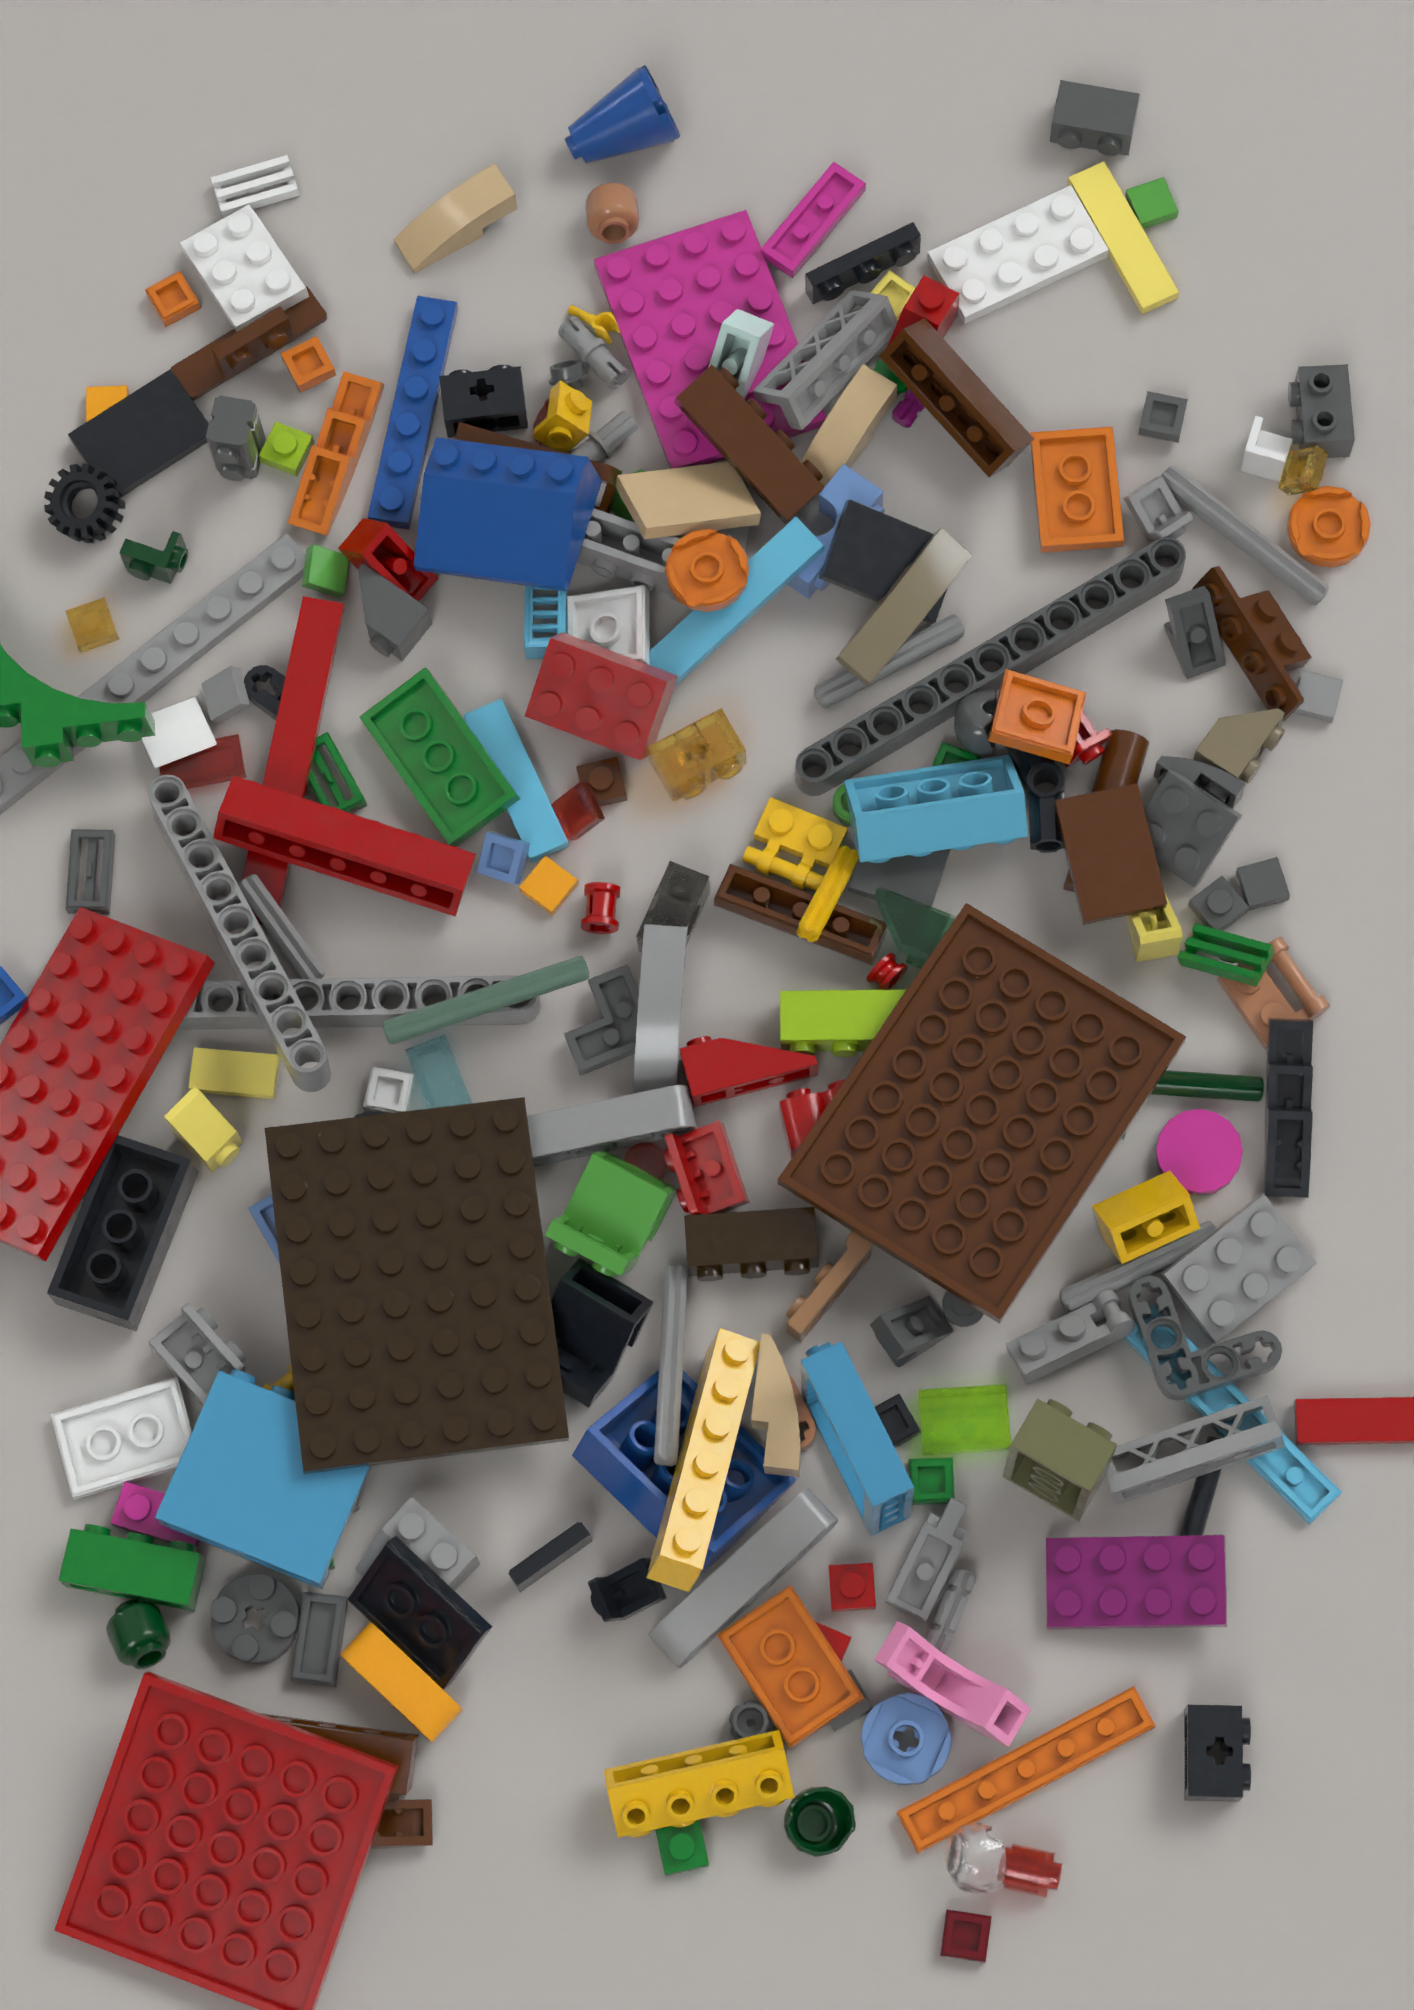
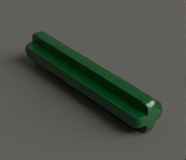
(1210, 1086)

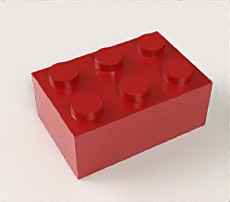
(600, 695)

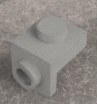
(1157, 510)

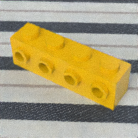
(698, 1784)

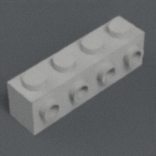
(618, 549)

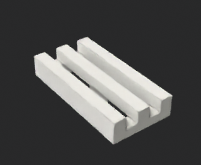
(253, 180)

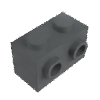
(1322, 409)

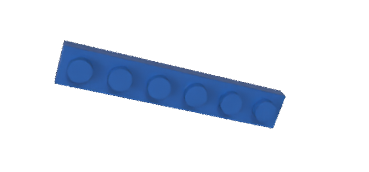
(413, 412)

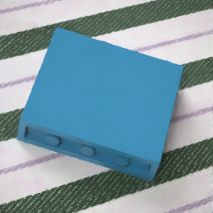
(247, 1486)

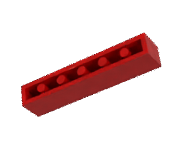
(343, 845)

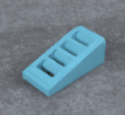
(536, 647)

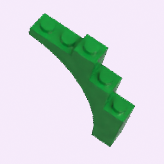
(58, 721)

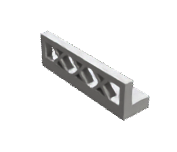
(834, 359)
(1195, 1459)

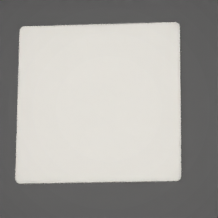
(178, 733)

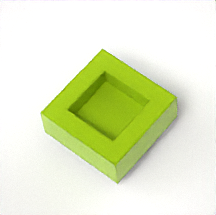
(286, 449)

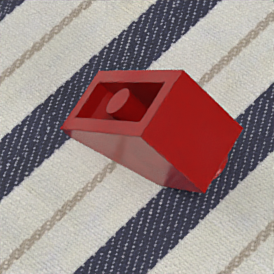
(929, 301)
(388, 555)

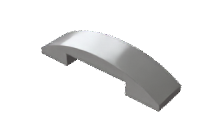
(659, 1007)

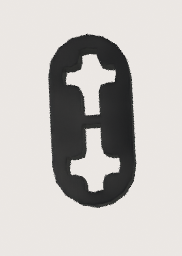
(263, 699)

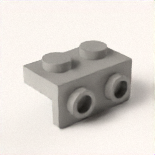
(196, 1351)

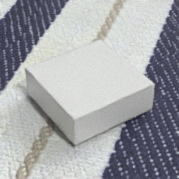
(388, 1091)

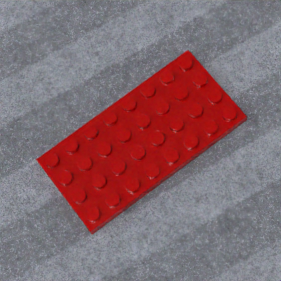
(81, 1065)

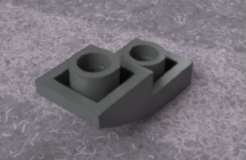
(1207, 777)

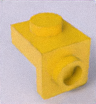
(566, 418)

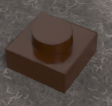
(604, 780)

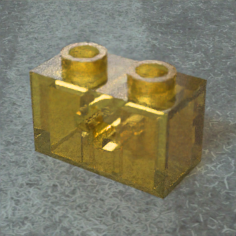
(710, 739)

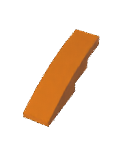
(336, 453)

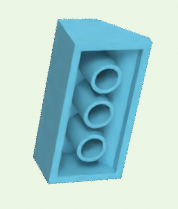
(936, 809)

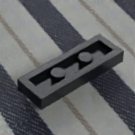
(863, 264)

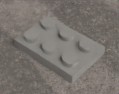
(1238, 1268)

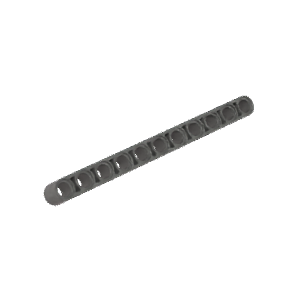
(1000, 649)

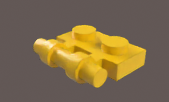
(799, 834)

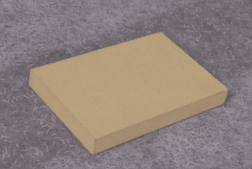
(687, 500)

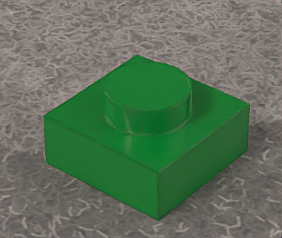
(682, 1848)

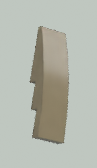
(903, 606)

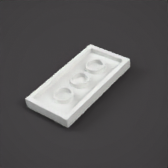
(1018, 253)

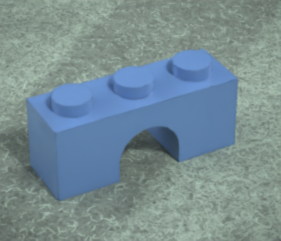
(843, 486)

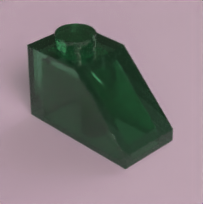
(912, 925)

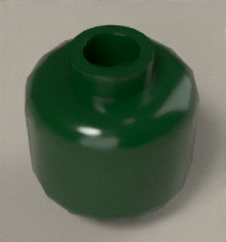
(138, 1634)

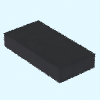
(550, 1556)

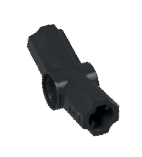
(1043, 823)

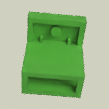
(611, 1214)

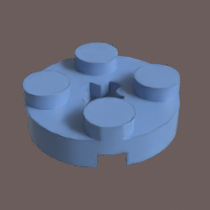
(882, 1750)

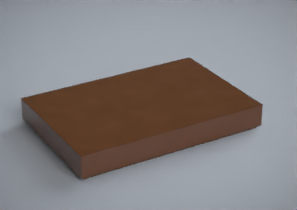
(1110, 854)

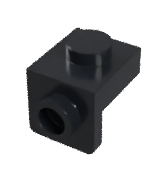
(625, 1592)

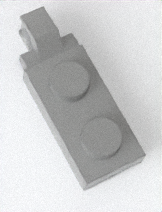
(929, 1562)

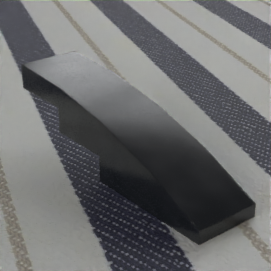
(1288, 1107)

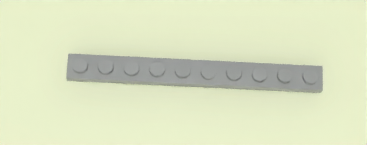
(173, 649)

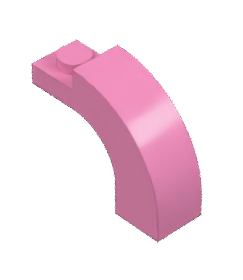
(953, 1688)

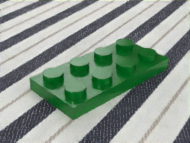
(439, 757)

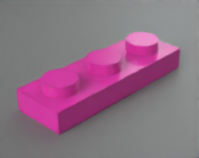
(813, 219)

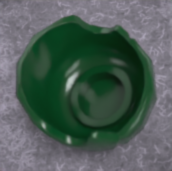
(819, 1821)

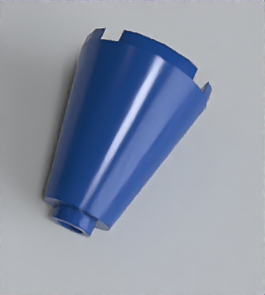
(623, 121)

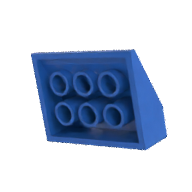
(504, 513)
(621, 1458)

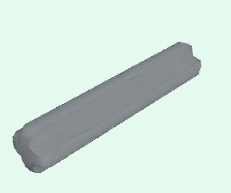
(280, 928)

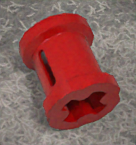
(601, 908)

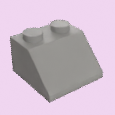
(428, 1540)

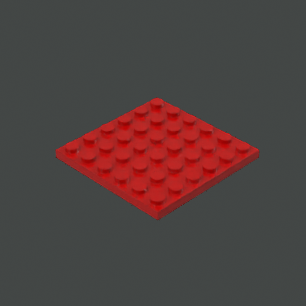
(226, 1847)

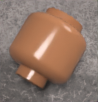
(612, 213)

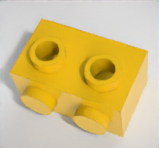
(1146, 1217)

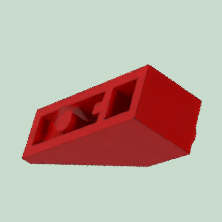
(734, 1068)

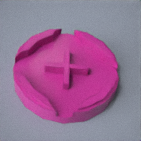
(1199, 1151)

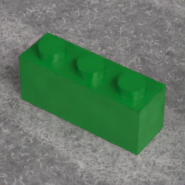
(133, 1567)

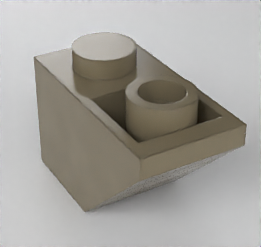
(1239, 741)

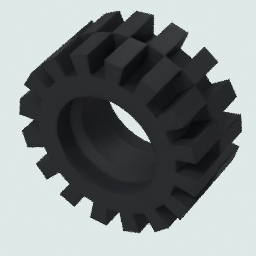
(64, 493)

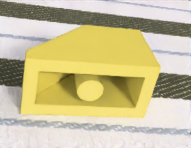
(204, 1130)

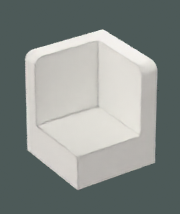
(1265, 452)

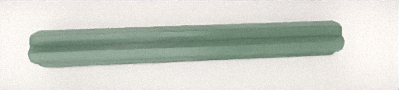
(486, 1000)

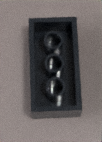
(123, 1233)

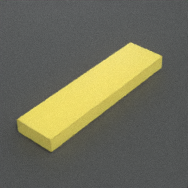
(1125, 238)

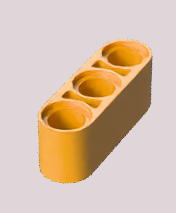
(401, 1682)

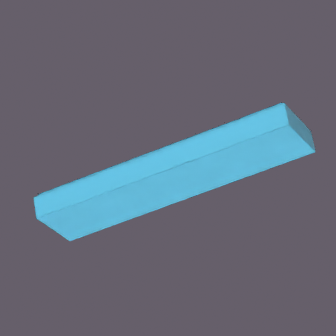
(533, 813)

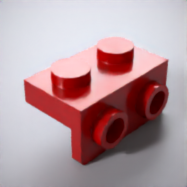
(705, 1170)

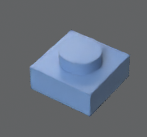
(503, 858)

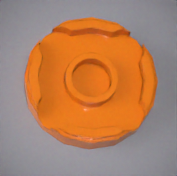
(1328, 526)
(707, 570)

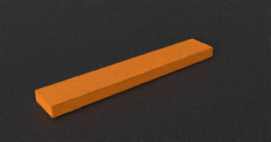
(1026, 1769)

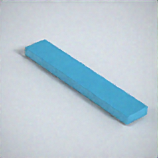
(769, 573)
(1285, 1469)

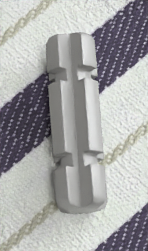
(951, 1609)

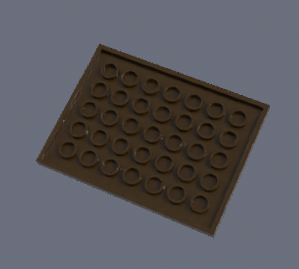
(415, 1285)

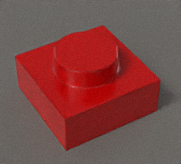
(852, 1587)

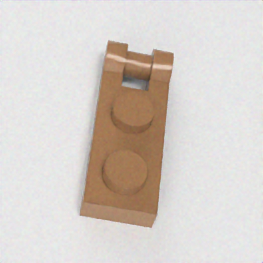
(830, 1284)

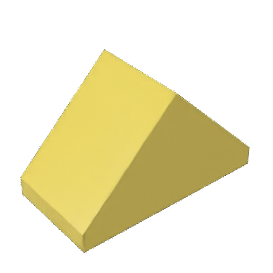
(1155, 933)

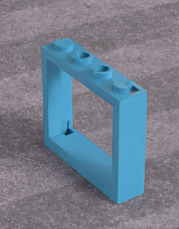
(855, 1437)

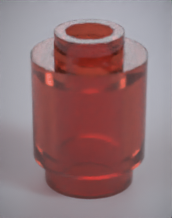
(1031, 1870)

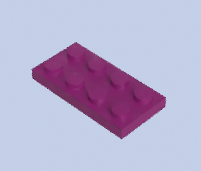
(1136, 1582)

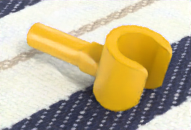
(601, 323)

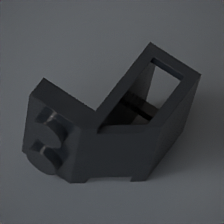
(593, 1326)

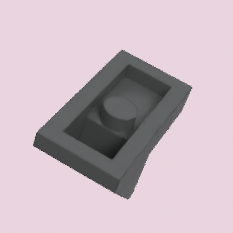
(1194, 632)
(911, 1330)

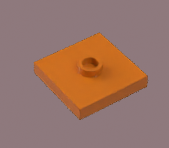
(1037, 716)

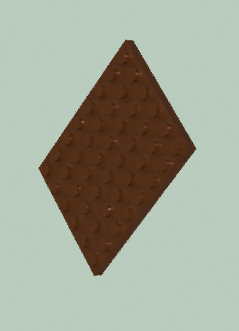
(982, 1112)

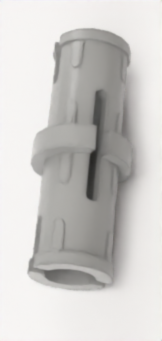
(593, 352)

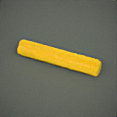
(827, 894)

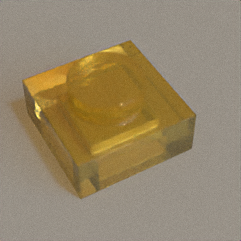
(1303, 470)
(92, 625)

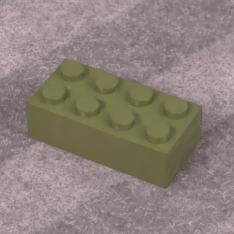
(1059, 1458)

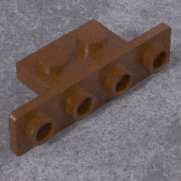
(244, 348)
(1258, 640)

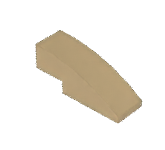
(456, 218)
(851, 422)
(777, 1412)

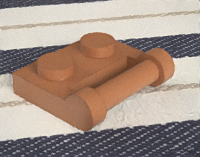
(1267, 1001)

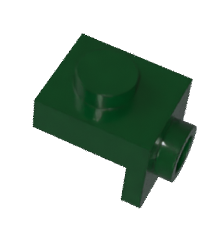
(149, 562)

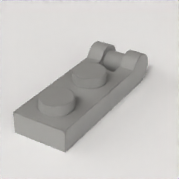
(1070, 1337)

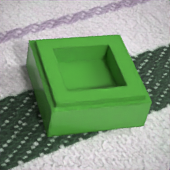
(1152, 203)
(325, 571)

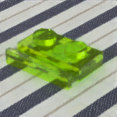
(964, 1419)

